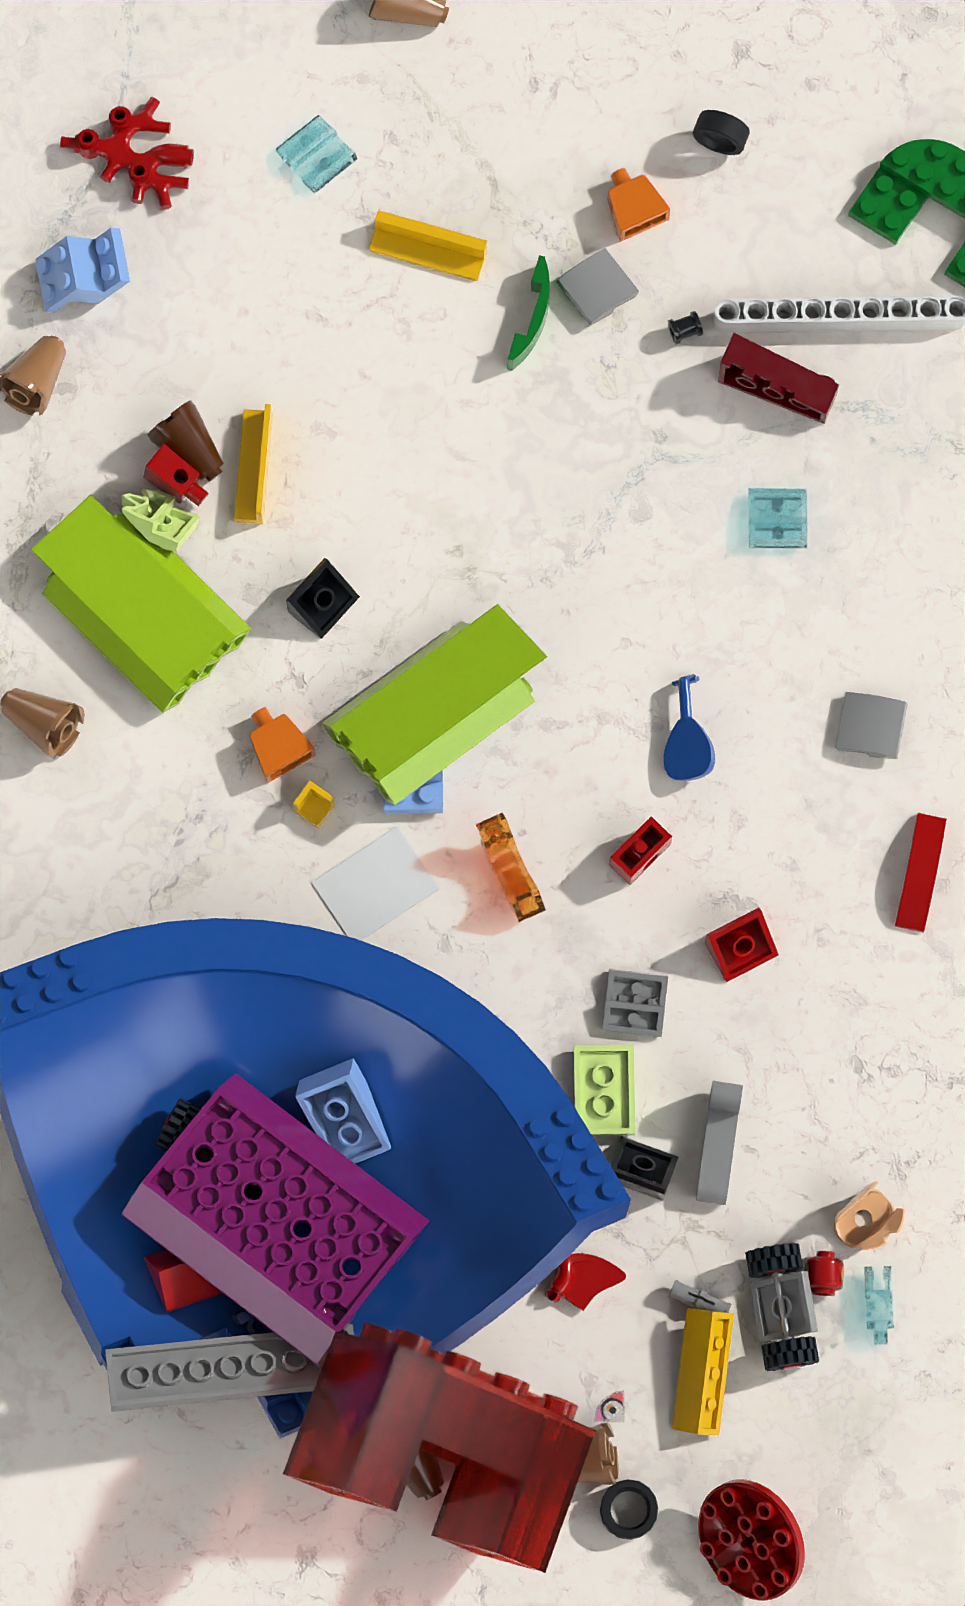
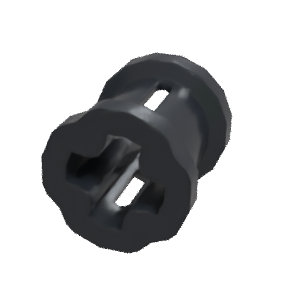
(685, 327)

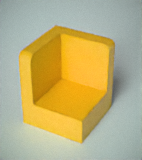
(314, 804)

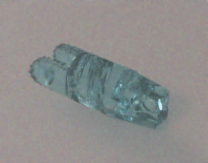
(875, 1319)

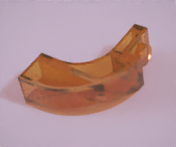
(509, 867)

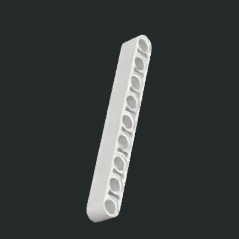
(830, 322)

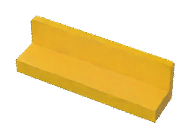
(428, 246)
(253, 465)
(702, 1371)

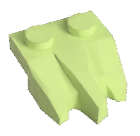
(158, 518)

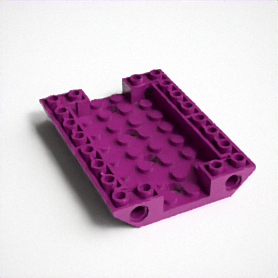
(250, 1244)

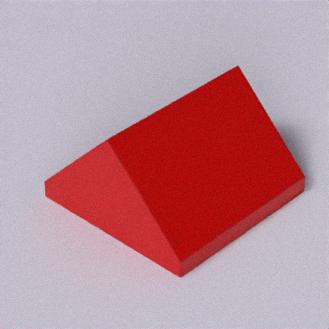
(741, 945)
(177, 1282)

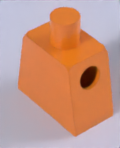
(635, 204)
(278, 744)

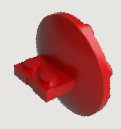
(751, 1540)

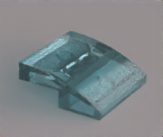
(316, 154)
(777, 518)

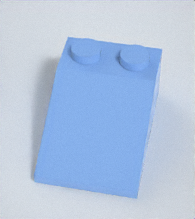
(343, 1111)

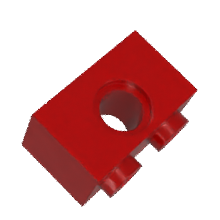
(640, 850)

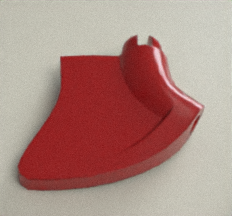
(582, 1278)

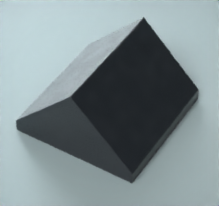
(321, 599)
(643, 1168)

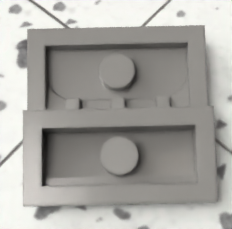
(597, 286)
(871, 725)
(635, 1002)

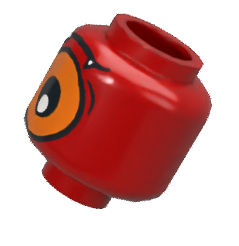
(825, 1273)

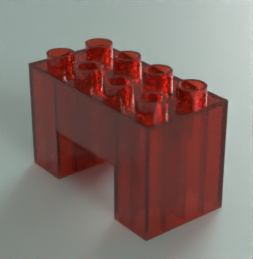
(394, 1395)

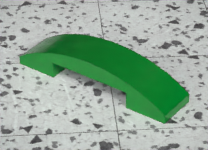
(522, 344)

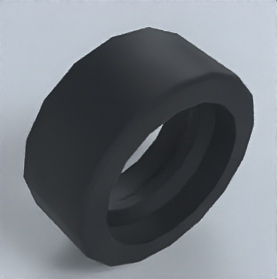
(721, 132)
(647, 1495)

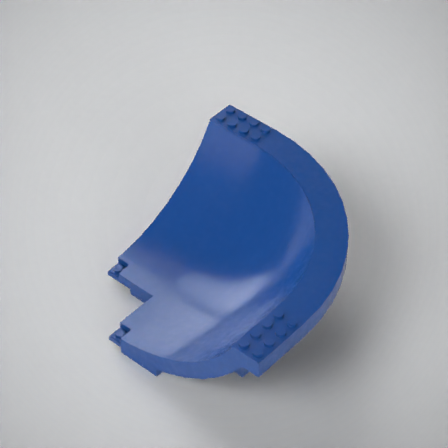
(172, 1009)

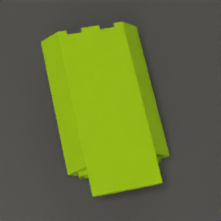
(137, 603)
(438, 703)

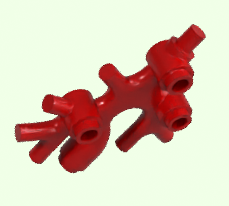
(120, 156)

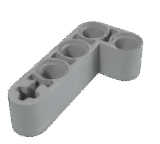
(719, 1142)

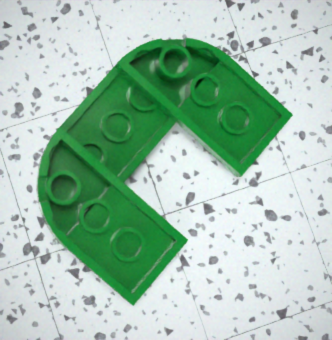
(904, 184)

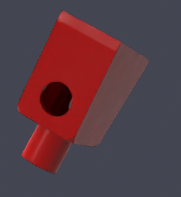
(166, 468)

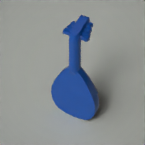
(688, 749)

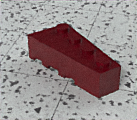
(776, 379)

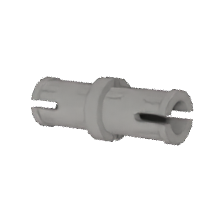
(696, 1298)

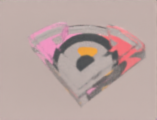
(611, 1408)

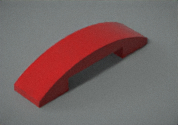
(921, 872)

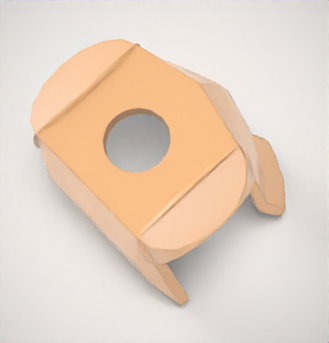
(884, 1220)

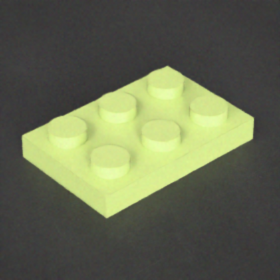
(605, 1088)

